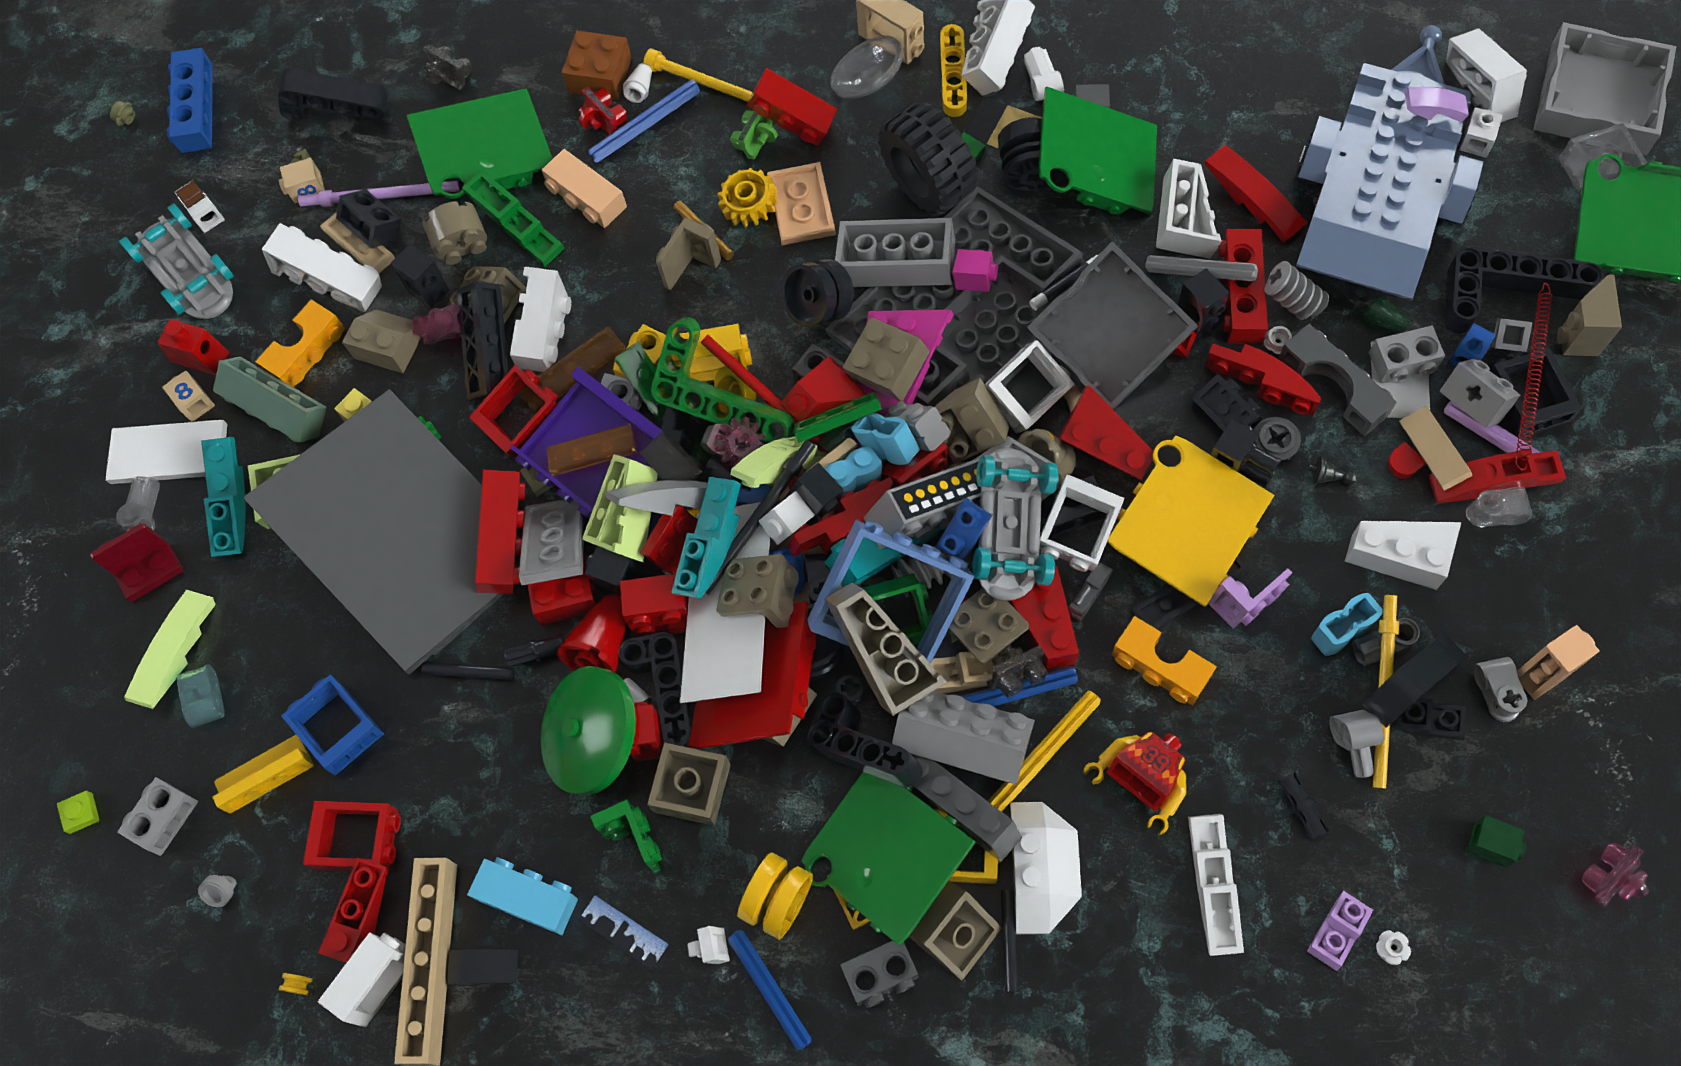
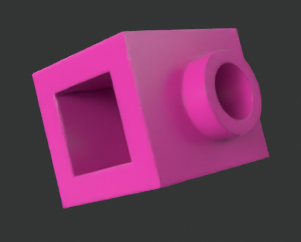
(974, 270)

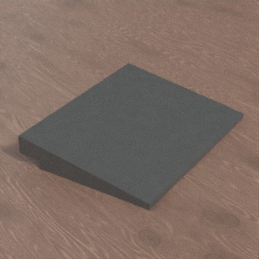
(985, 325)
(385, 528)

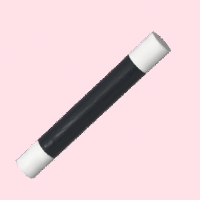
(1059, 286)

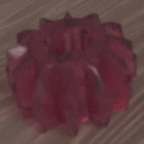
(738, 430)

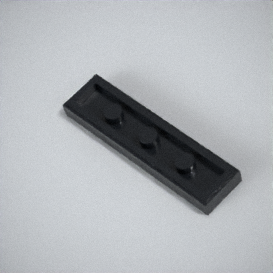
(1171, 603)

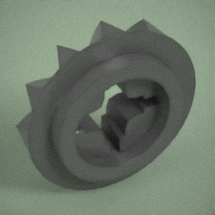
(1278, 428)

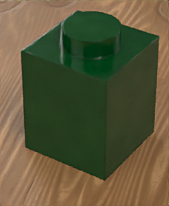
(1497, 841)

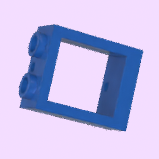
(351, 744)

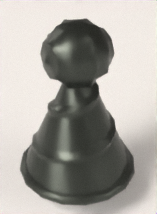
(1326, 472)

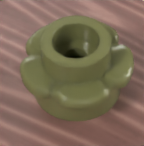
(122, 113)

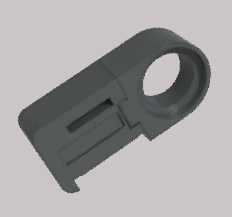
(1089, 591)

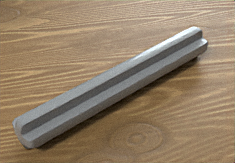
(1191, 267)

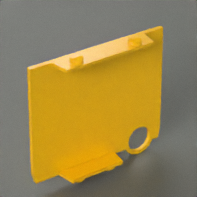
(1190, 520)

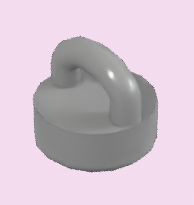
(217, 890)

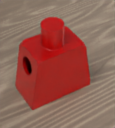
(184, 343)

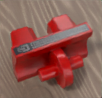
(596, 111)

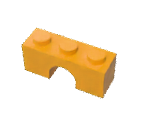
(319, 332)
(1183, 679)

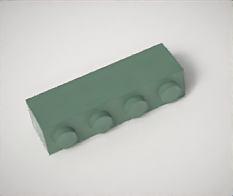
(269, 399)

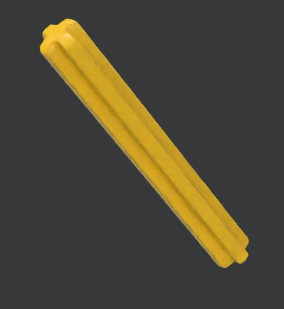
(1046, 749)

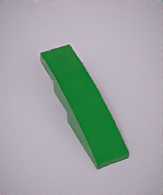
(513, 218)

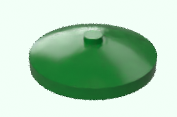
(588, 730)

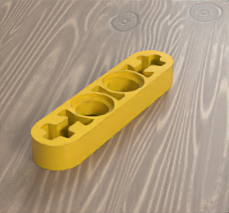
(951, 70)

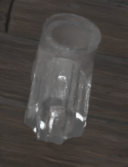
(139, 503)

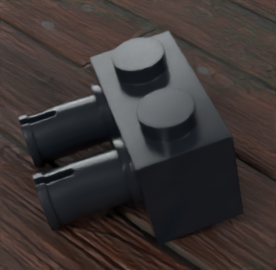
(1240, 452)

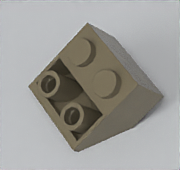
(973, 421)

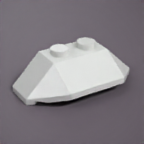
(1043, 868)

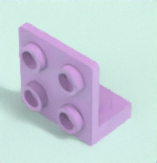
(1236, 605)

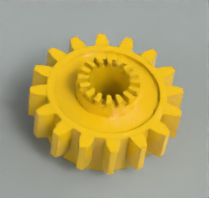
(747, 196)

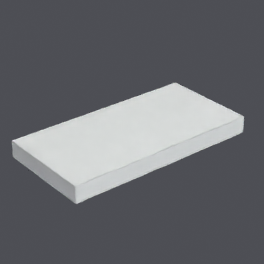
(160, 450)

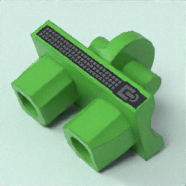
(755, 133)

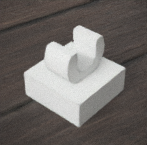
(711, 945)

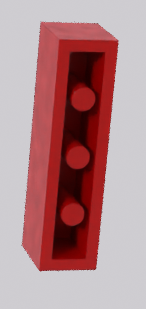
(498, 532)

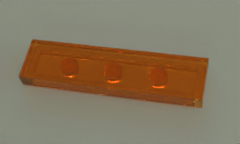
(588, 356)

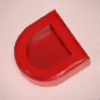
(1405, 462)

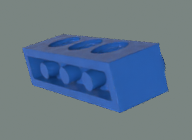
(190, 100)

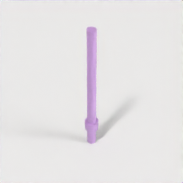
(328, 198)

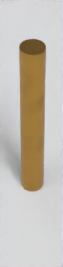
(685, 212)

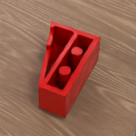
(1105, 436)

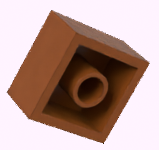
(597, 63)

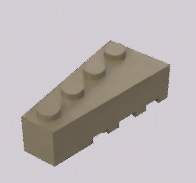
(885, 655)

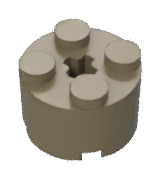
(455, 231)

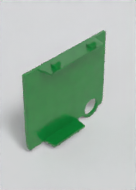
(481, 134)
(1100, 151)
(1632, 220)
(888, 854)

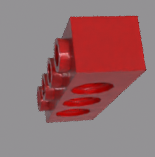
(1241, 326)

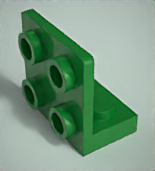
(619, 820)

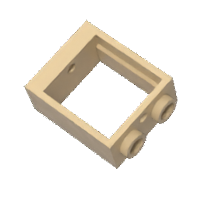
(898, 12)

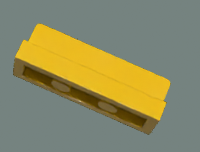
(262, 774)

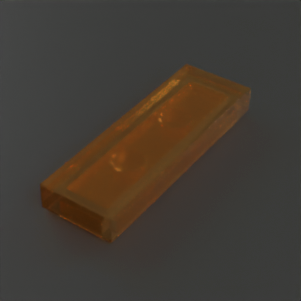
(591, 449)

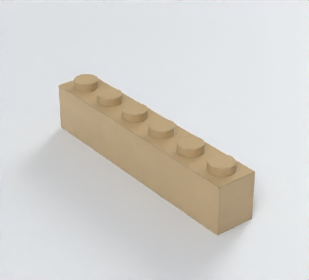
(426, 963)

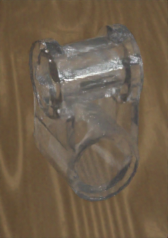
(1500, 507)

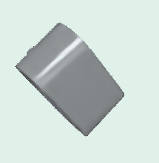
(1357, 733)

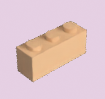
(583, 188)
(1556, 661)

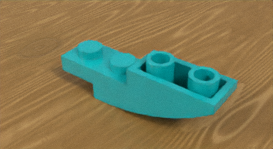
(225, 500)
(708, 546)

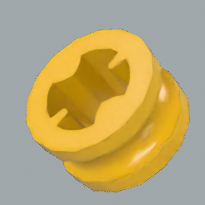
(295, 984)

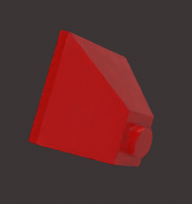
(821, 390)

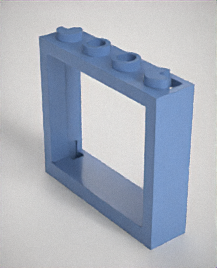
(946, 610)

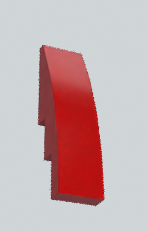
(1255, 191)

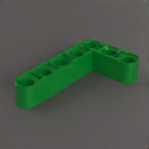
(709, 394)

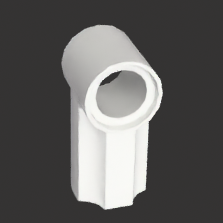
(1041, 72)

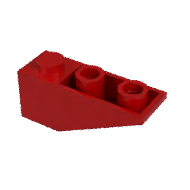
(356, 911)

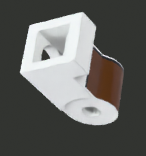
(198, 205)

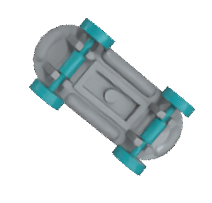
(190, 276)
(1010, 543)

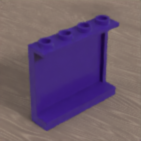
(583, 412)

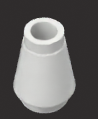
(638, 83)

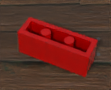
(791, 107)

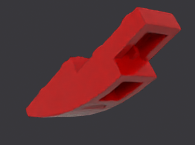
(1276, 380)
(1502, 473)
(838, 524)

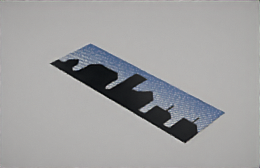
(623, 932)

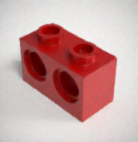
(648, 733)

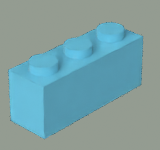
(523, 895)

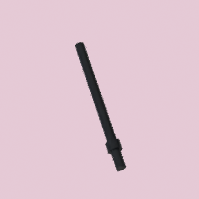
(792, 469)

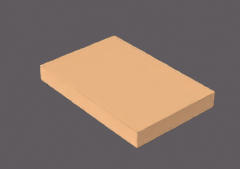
(803, 204)

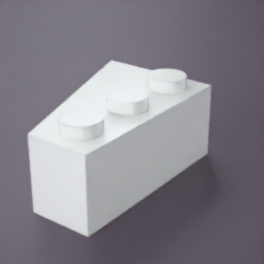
(1488, 72)
(541, 320)
(1405, 549)

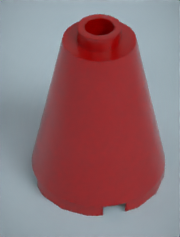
(596, 637)

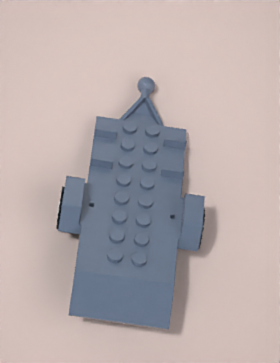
(1385, 178)

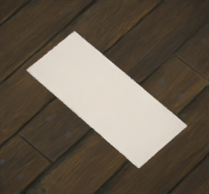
(724, 652)

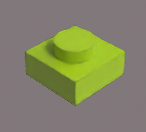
(78, 812)

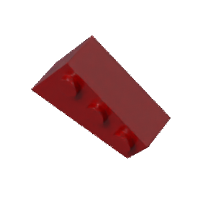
(1049, 623)

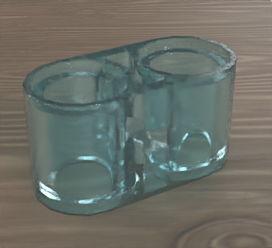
(200, 696)

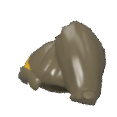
(1051, 448)

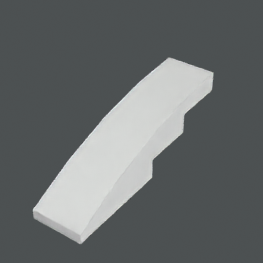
(1215, 885)

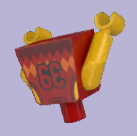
(1147, 769)

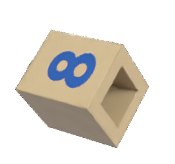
(301, 179)
(188, 396)

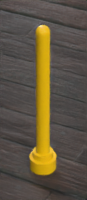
(658, 62)

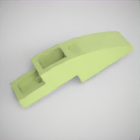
(766, 462)

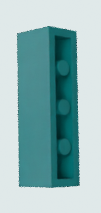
(870, 559)

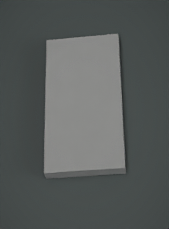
(551, 542)

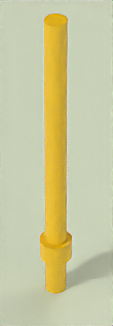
(1388, 628)

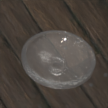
(867, 68)

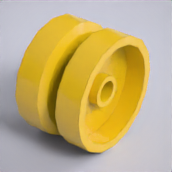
(775, 895)

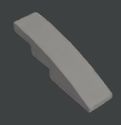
(660, 495)

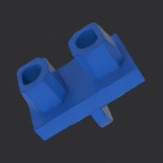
(964, 529)

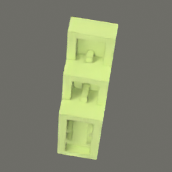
(167, 651)

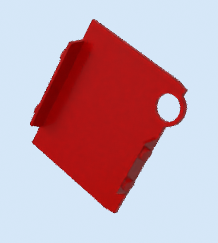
(782, 694)

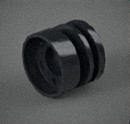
(1020, 154)

